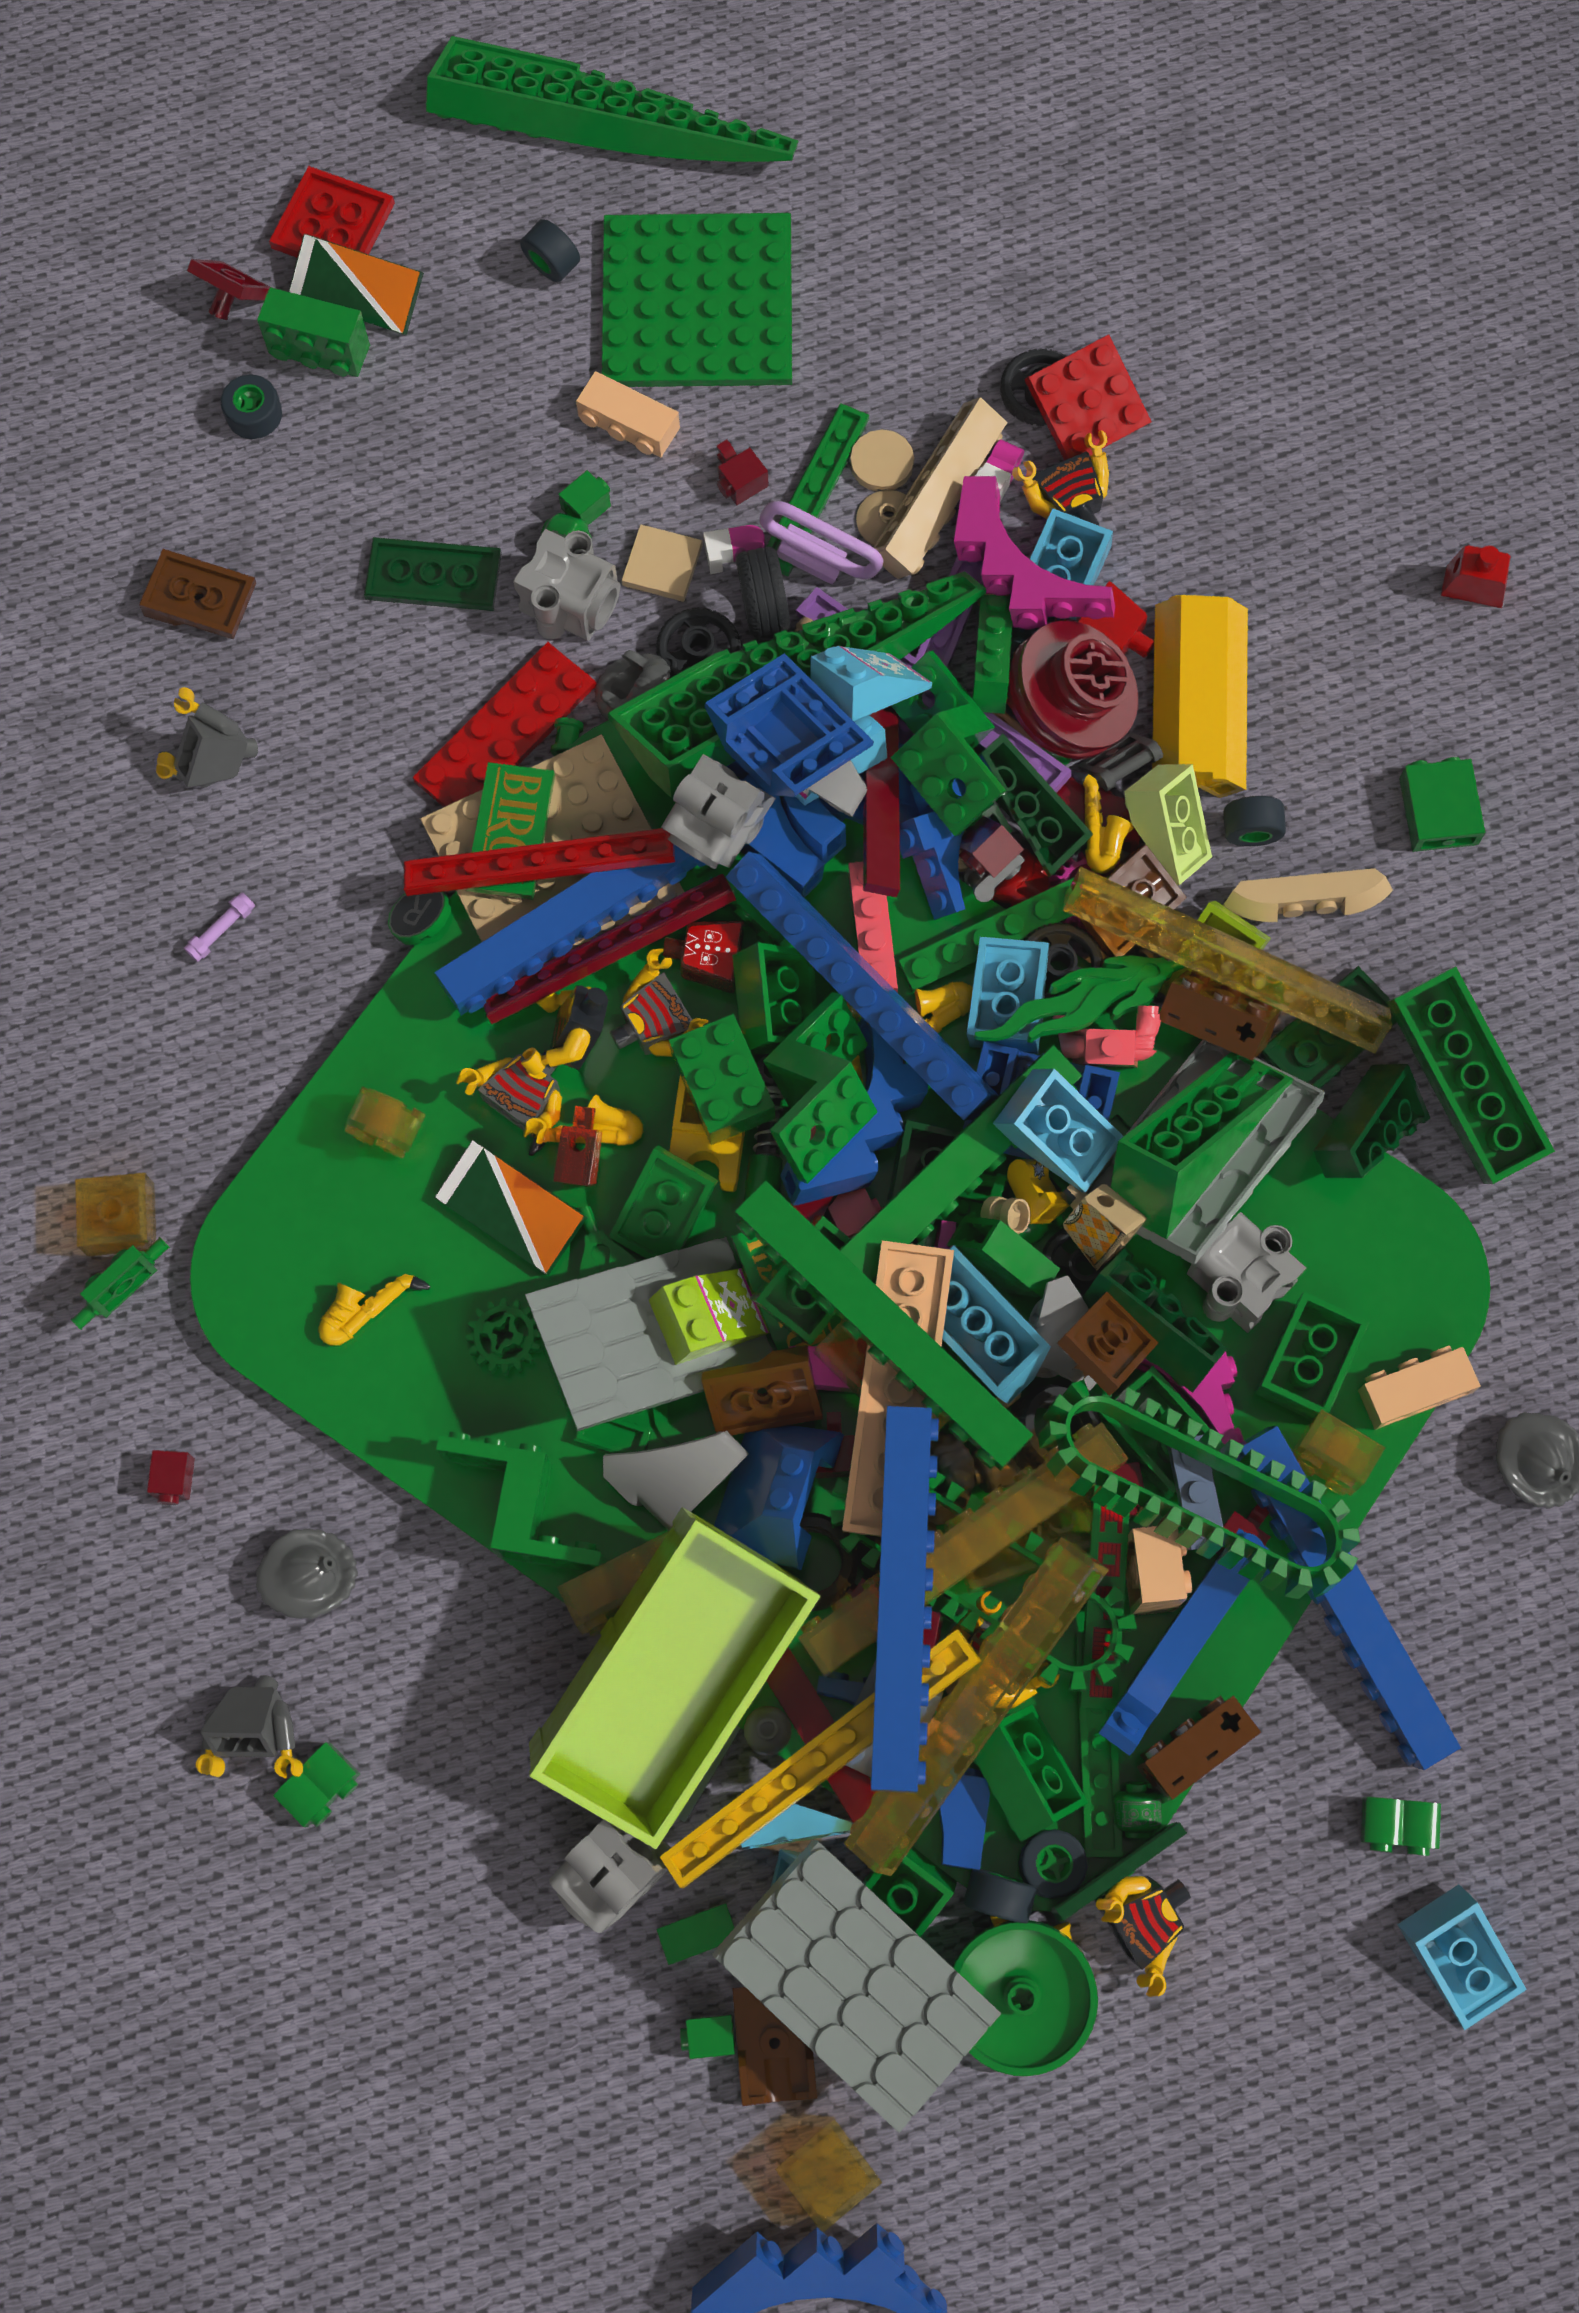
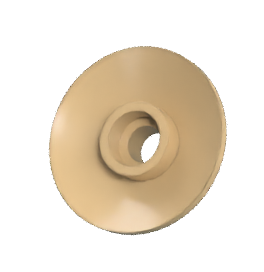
(870, 513)

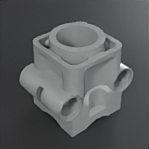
(567, 586)
(715, 813)
(1246, 1271)
(607, 1875)

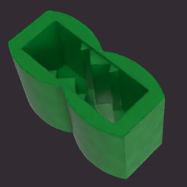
(323, 1780)
(1400, 1824)

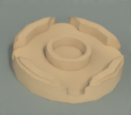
(882, 460)

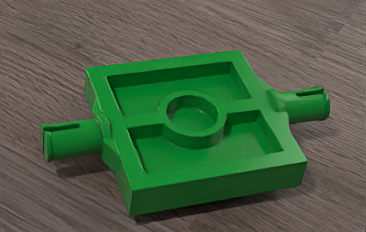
(118, 1282)

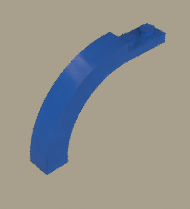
(815, 827)

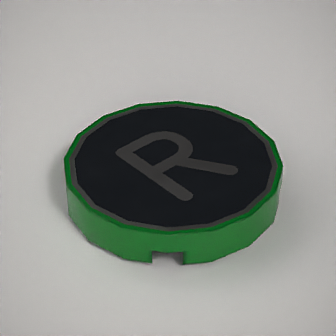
(419, 916)

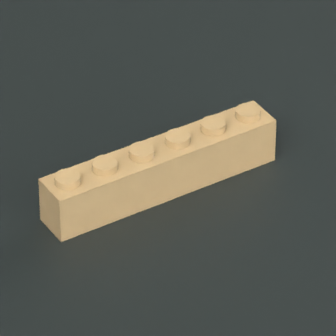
(939, 488)

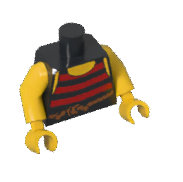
(1070, 486)
(575, 1030)
(1145, 1924)

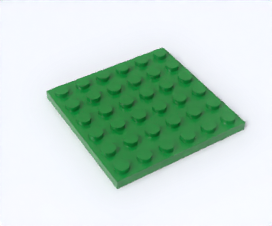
(697, 299)

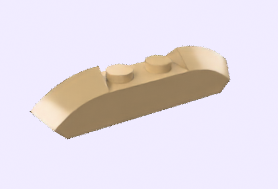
(1322, 893)

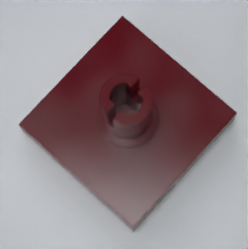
(229, 284)

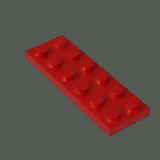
(506, 725)

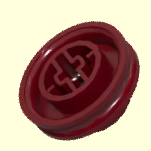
(1072, 689)

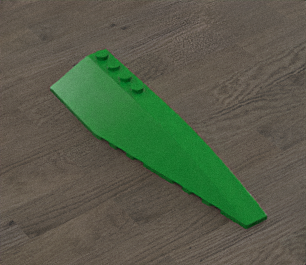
(563, 104)
(670, 724)

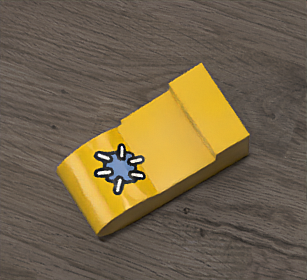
(1032, 1183)

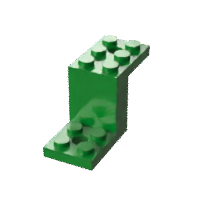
(945, 746)
(820, 1087)
(520, 1502)

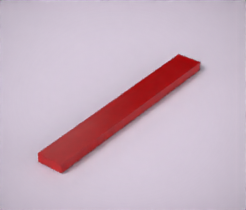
(538, 861)

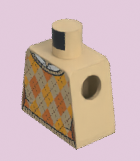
(1100, 1222)

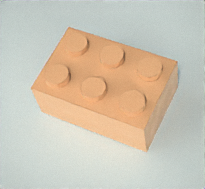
(1155, 1572)

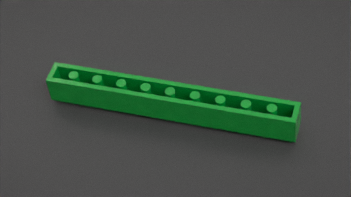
(944, 1177)
(883, 1326)

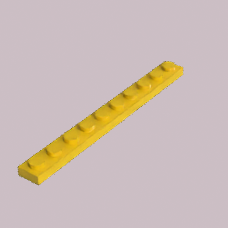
(802, 1772)

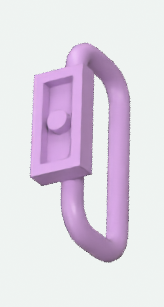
(813, 553)

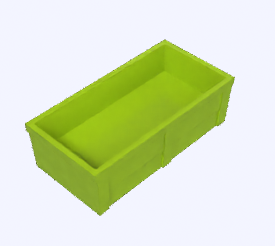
(669, 1679)

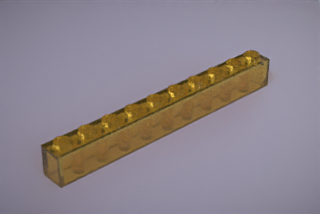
(1227, 960)
(963, 1548)
(979, 1702)

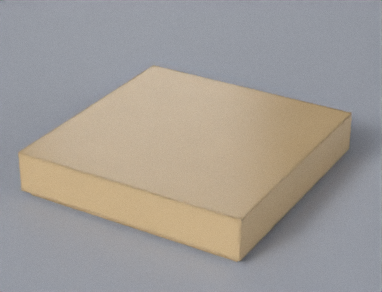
(662, 563)

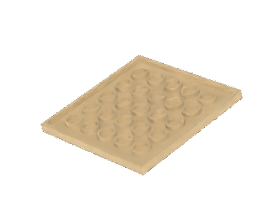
(586, 802)

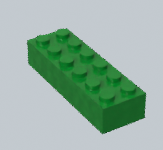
(1470, 1076)

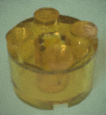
(384, 1120)

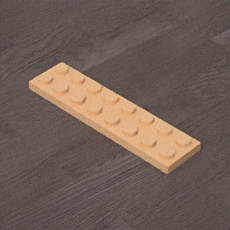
(919, 1284)

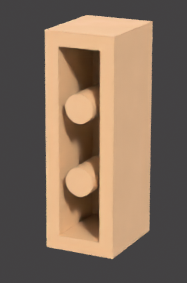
(627, 415)
(1418, 1386)

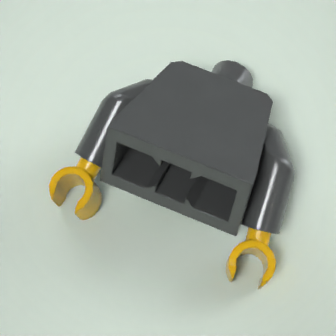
(209, 746)
(249, 1725)

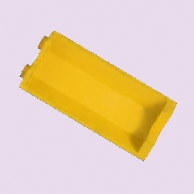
(1202, 689)

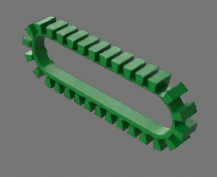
(1301, 1578)
(1077, 1681)

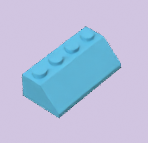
(990, 1332)

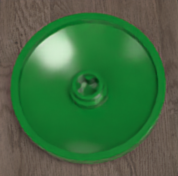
(1038, 1987)

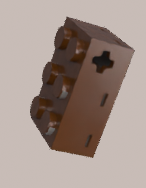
(1219, 1014)
(1197, 1747)

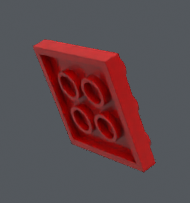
(332, 211)
(1088, 395)

